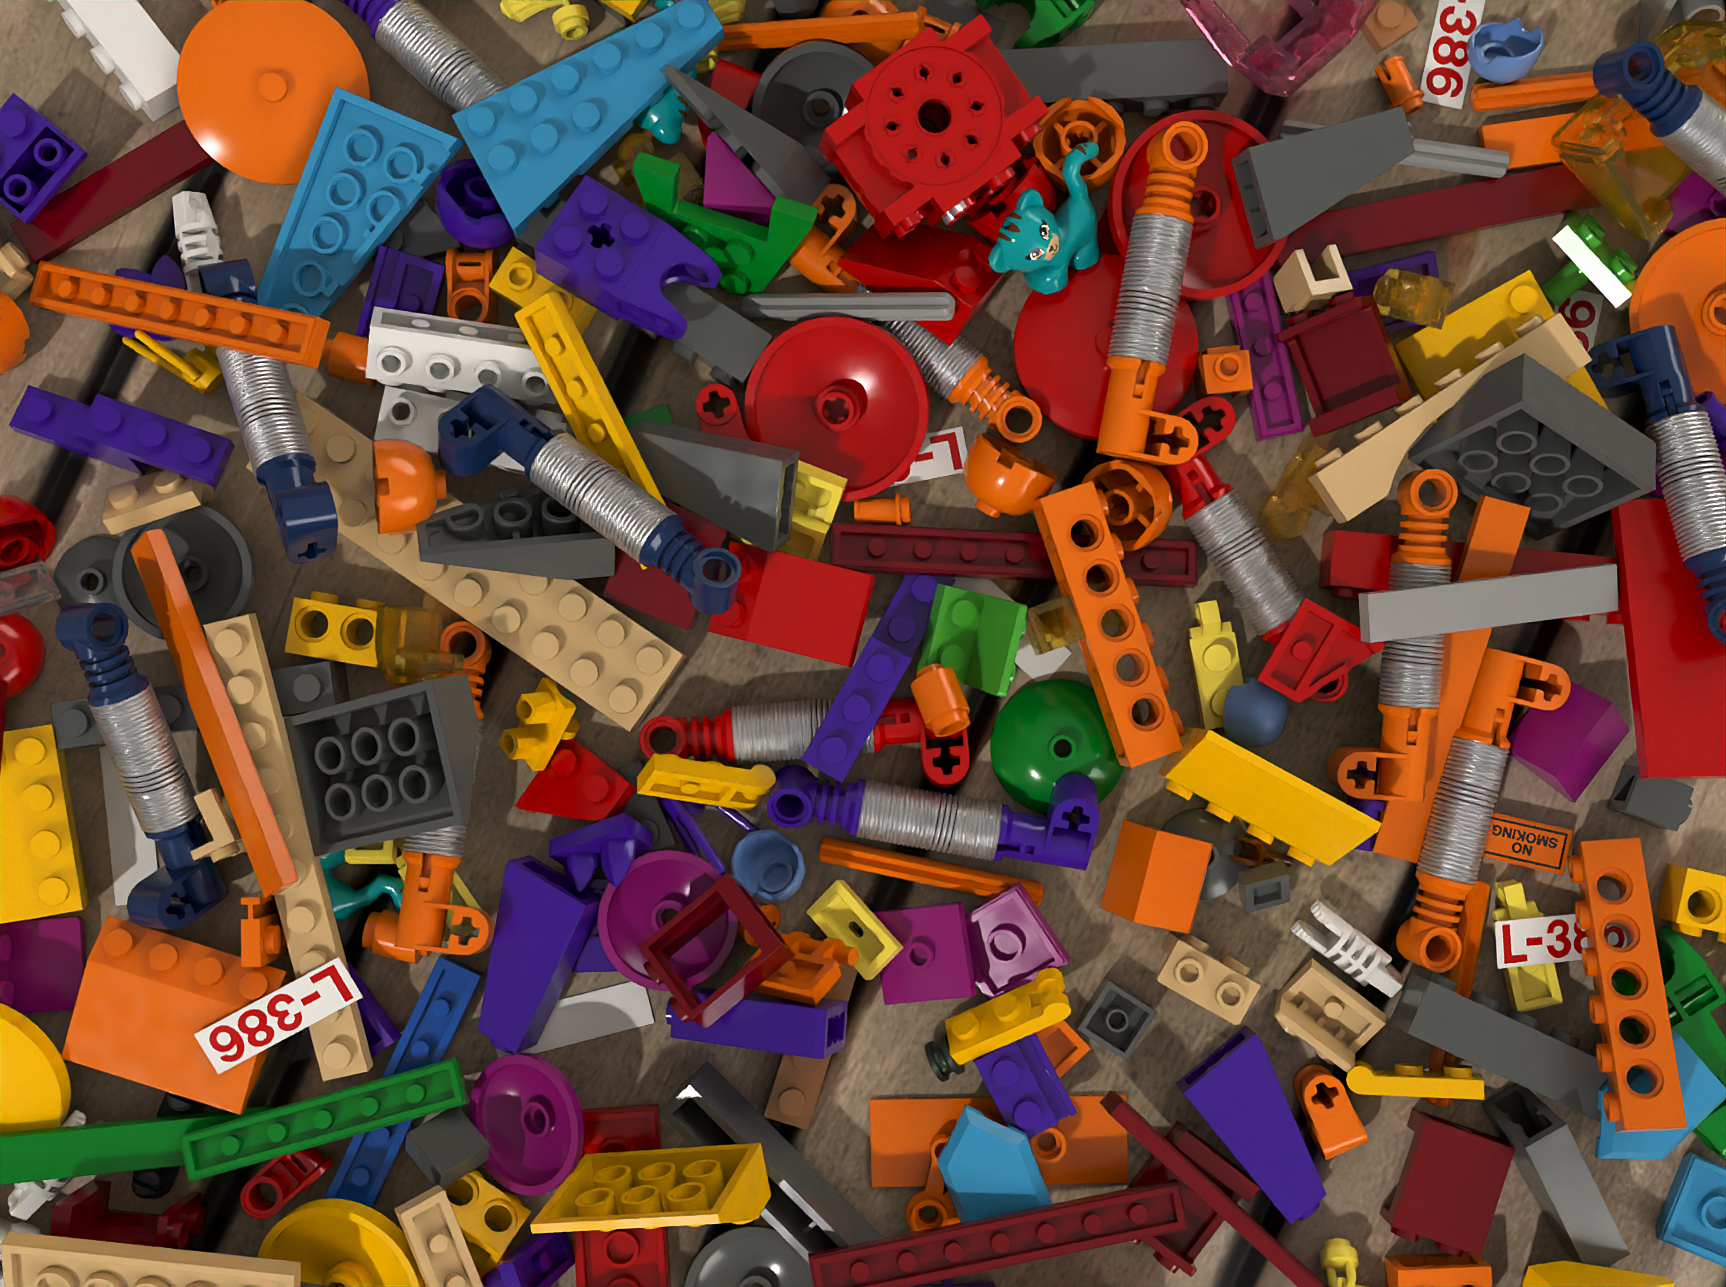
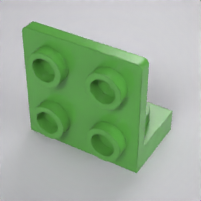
(974, 637)

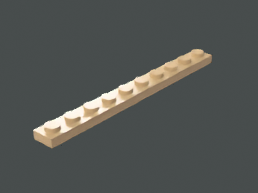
(306, 904)

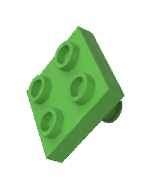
(1591, 261)

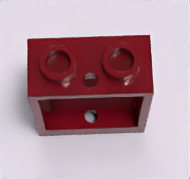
(687, 924)

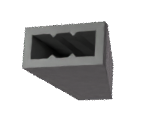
(1309, 172)
(723, 479)
(1556, 1176)

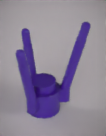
(683, 815)

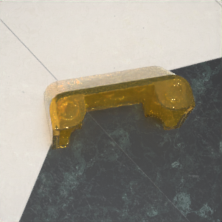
(1616, 152)

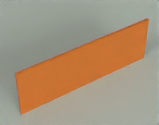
(906, 1125)

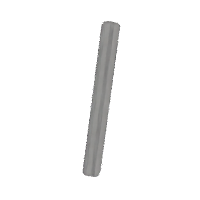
(1434, 154)
(867, 306)

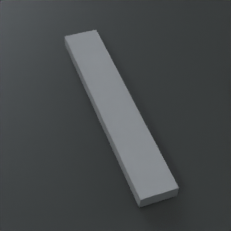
(1487, 602)

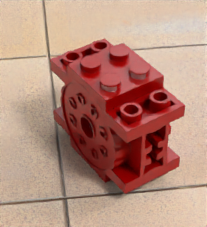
(919, 174)

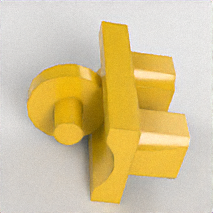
(544, 721)

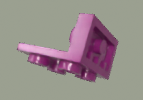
(42, 963)

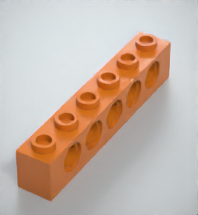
(1163, 727)
(1623, 865)

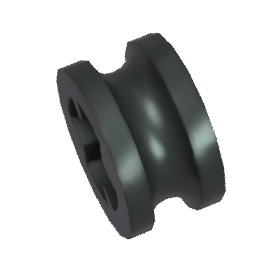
(940, 1059)

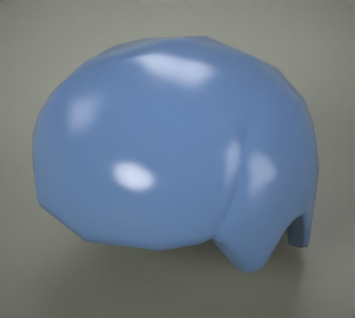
(1504, 50)
(1254, 714)
(768, 866)

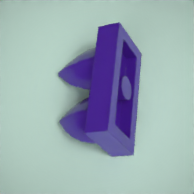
(602, 844)
(534, 1262)

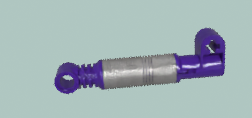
(429, 51)
(944, 822)

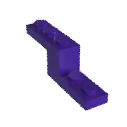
(122, 435)
(874, 677)

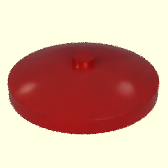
(1221, 245)
(1065, 346)
(842, 399)

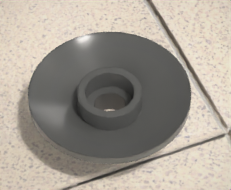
(80, 562)
(1204, 826)

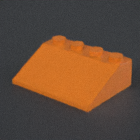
(148, 999)

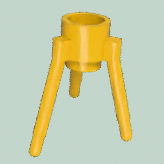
(196, 368)

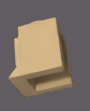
(1308, 287)

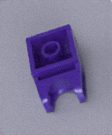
(634, 263)

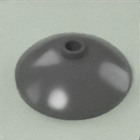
(801, 77)
(196, 539)
(749, 1257)

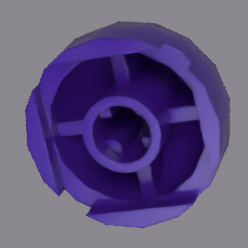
(470, 208)

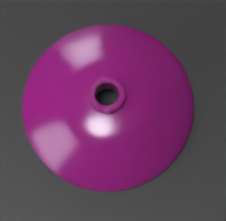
(636, 911)
(530, 1121)

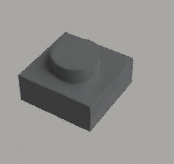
(1264, 886)

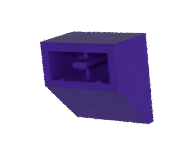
(33, 158)

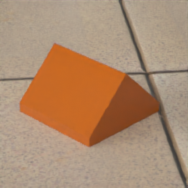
(1156, 877)

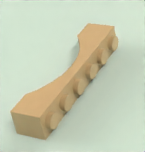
(1366, 471)

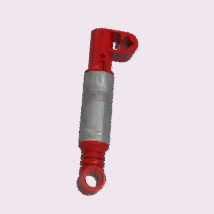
(1230, 538)
(788, 729)

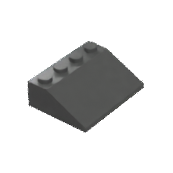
(1539, 446)
(386, 764)

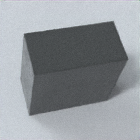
(1115, 1018)
(447, 1147)

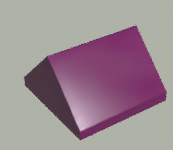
(732, 186)
(1570, 742)

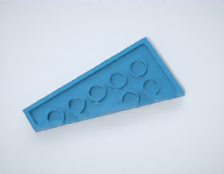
(573, 112)
(350, 198)

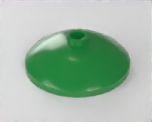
(1030, 727)

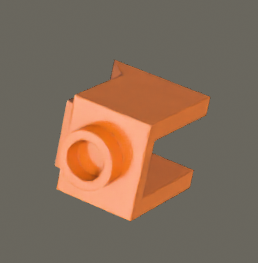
(1223, 371)

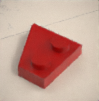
(1313, 652)
(577, 786)

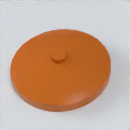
(261, 83)
(1687, 289)

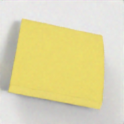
(814, 510)

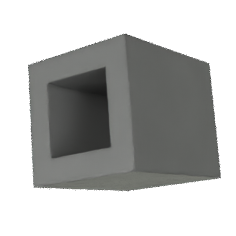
(1651, 801)

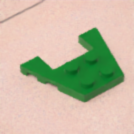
(742, 250)

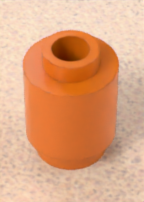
(348, 358)
(941, 700)
(380, 936)

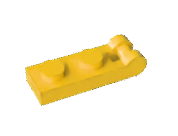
(705, 782)
(1008, 1017)
(1412, 1081)

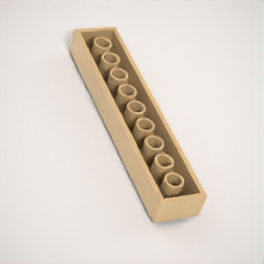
(544, 620)

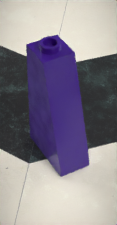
(532, 951)
(771, 1025)
(1250, 1114)

